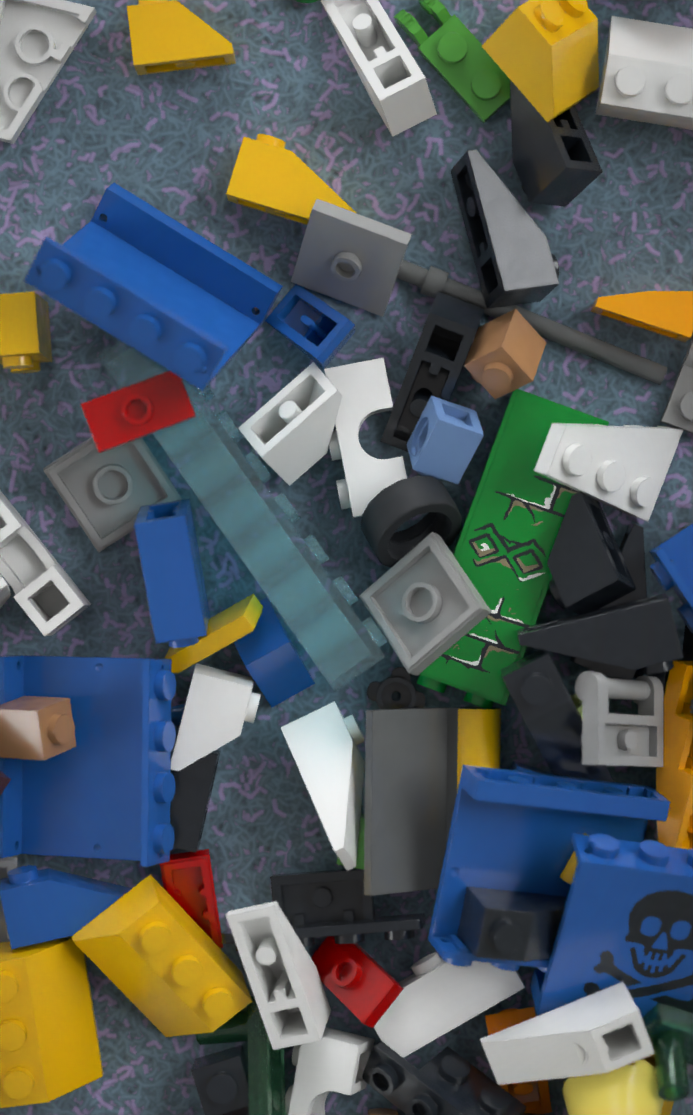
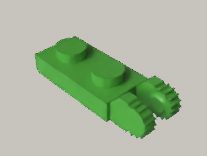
(459, 60)

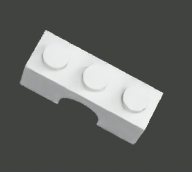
(363, 393)
(35, 575)
(324, 1067)

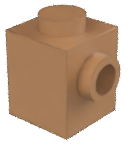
(505, 354)
(36, 727)

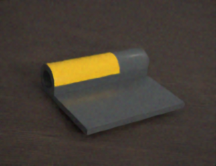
(413, 786)

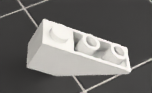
(572, 1040)

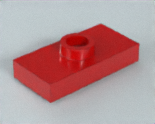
(138, 411)
(191, 884)
(356, 980)

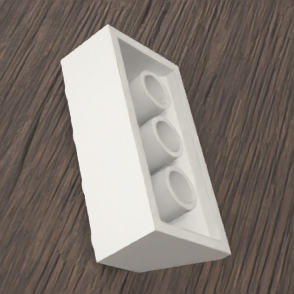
(648, 73)

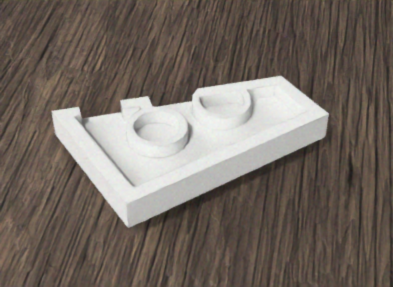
(33, 49)
(611, 463)

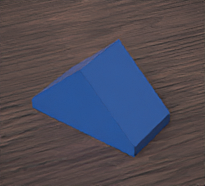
(311, 325)
(273, 658)

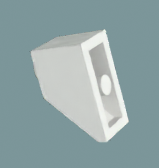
(295, 424)
(213, 713)

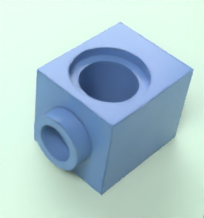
(444, 440)

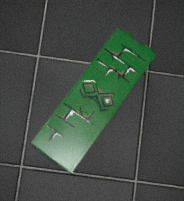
(507, 549)

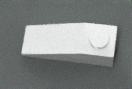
(382, 62)
(333, 773)
(280, 975)

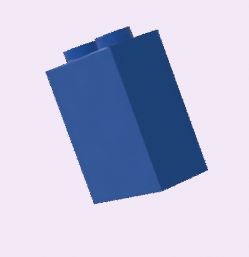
(172, 572)

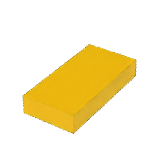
(222, 630)

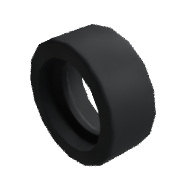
(401, 503)

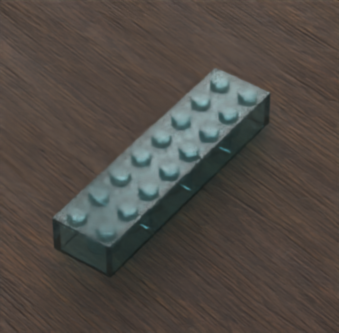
(262, 529)

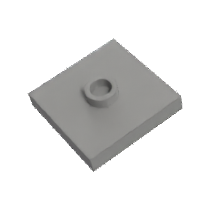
(350, 257)
(109, 487)
(424, 604)

